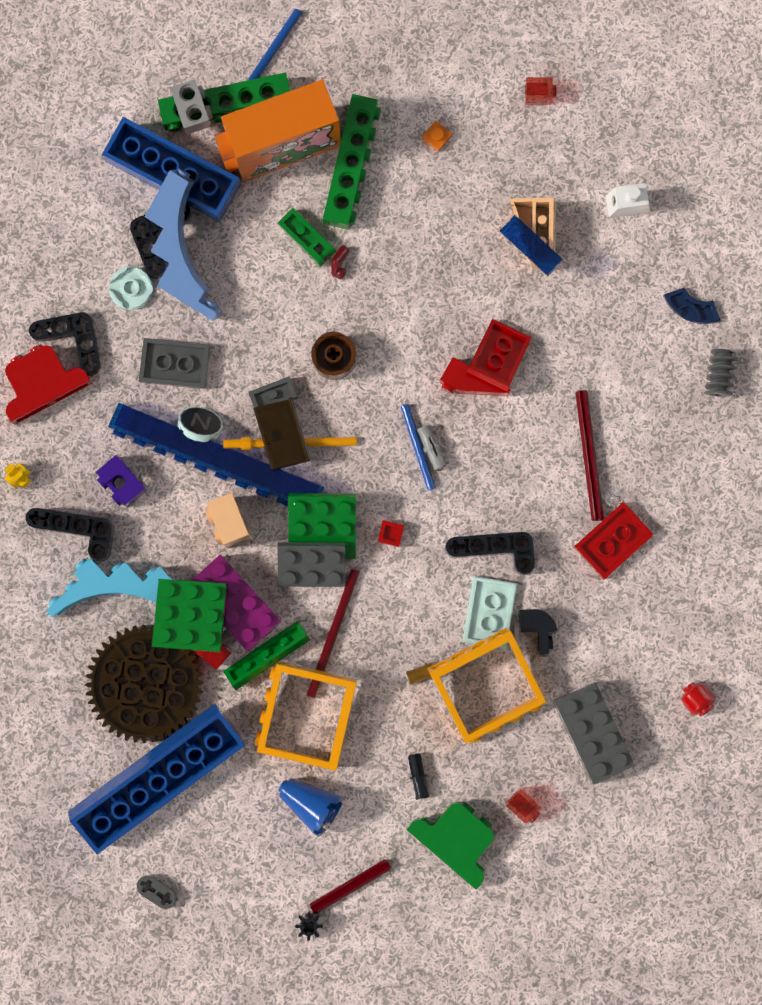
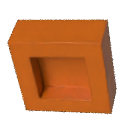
(436, 136)

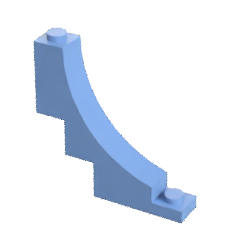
(180, 276)

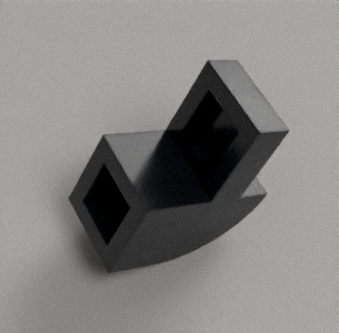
(541, 622)

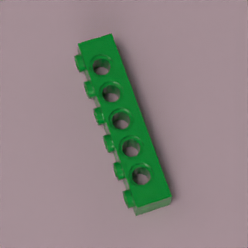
(232, 92)
(359, 107)

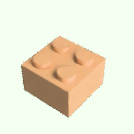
(228, 521)

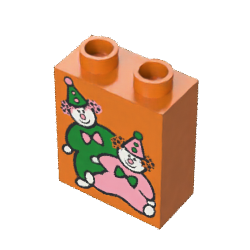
(279, 131)

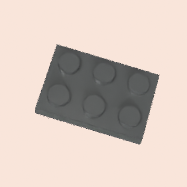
(174, 363)
(311, 564)

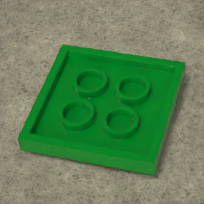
(323, 519)
(189, 615)

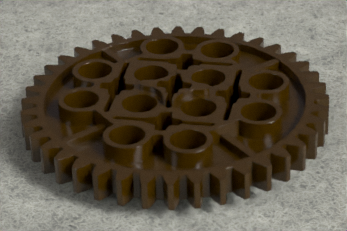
(113, 707)

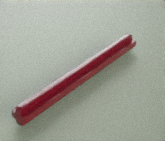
(589, 455)

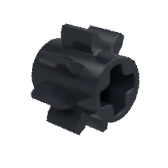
(309, 932)

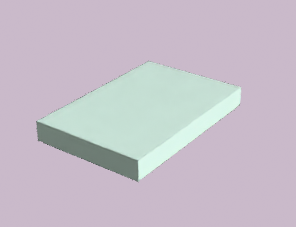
(489, 609)

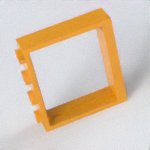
(471, 653)
(270, 697)

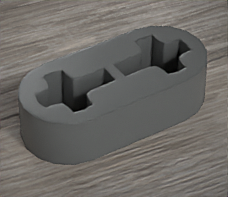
(153, 896)

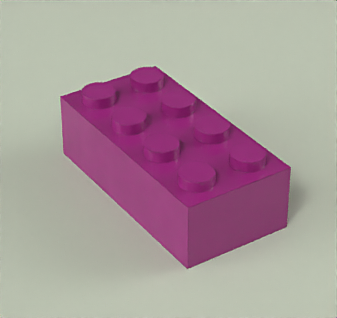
(245, 612)

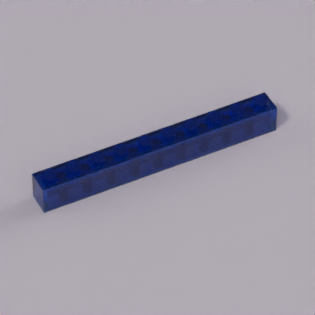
(208, 455)

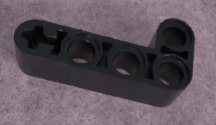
(69, 527)
(489, 549)

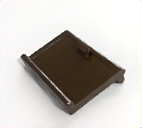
(281, 426)

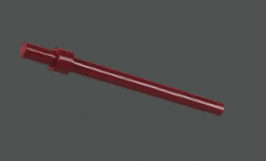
(333, 632)

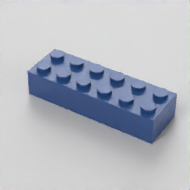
(152, 157)

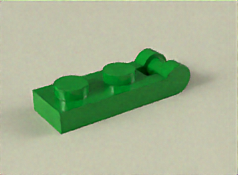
(306, 236)

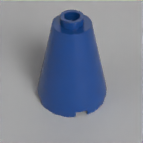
(311, 804)

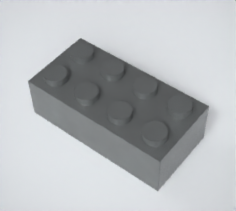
(593, 733)

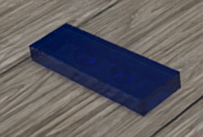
(531, 245)

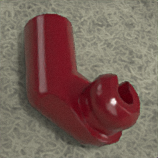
(338, 258)

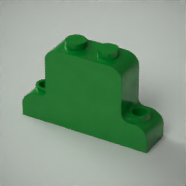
(456, 839)

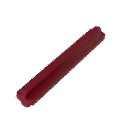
(350, 886)

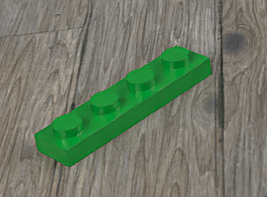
(266, 655)

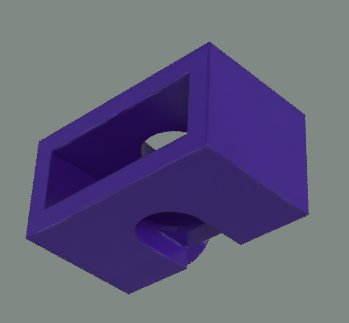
(115, 469)

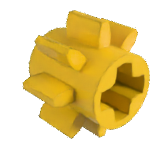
(17, 475)

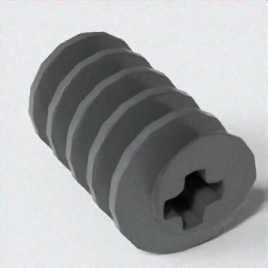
(720, 373)

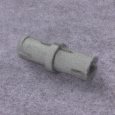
(431, 447)

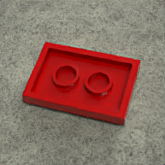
(499, 354)
(613, 540)

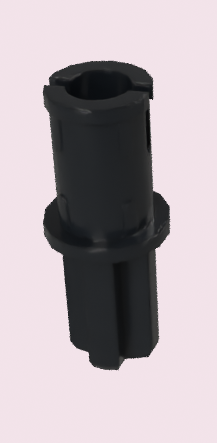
(418, 776)

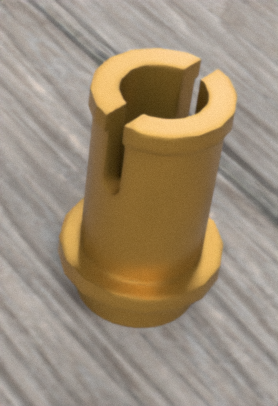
(419, 673)

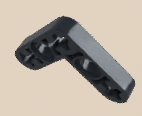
(151, 228)
(72, 329)

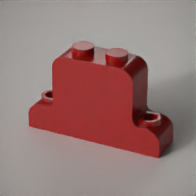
(40, 382)

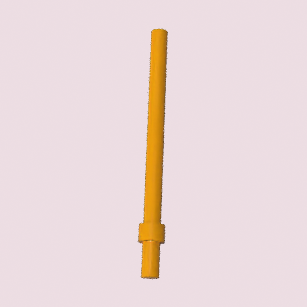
(247, 443)

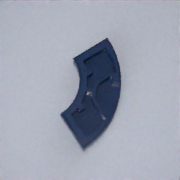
(691, 309)

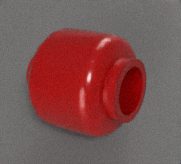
(698, 699)

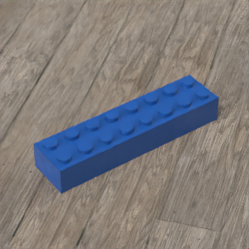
(155, 779)

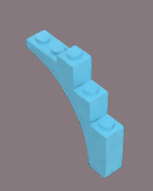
(96, 582)

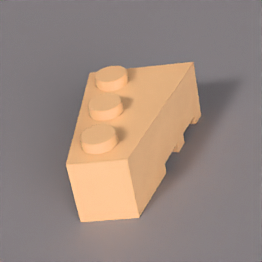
(539, 216)

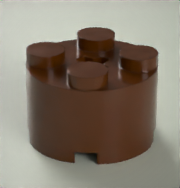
(321, 354)

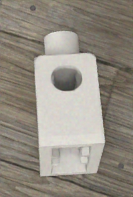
(629, 200)

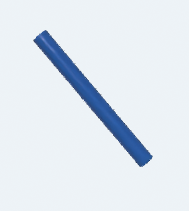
(275, 44)
(418, 447)

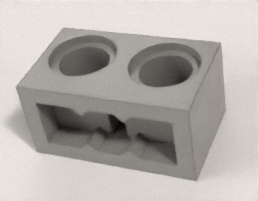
(187, 108)

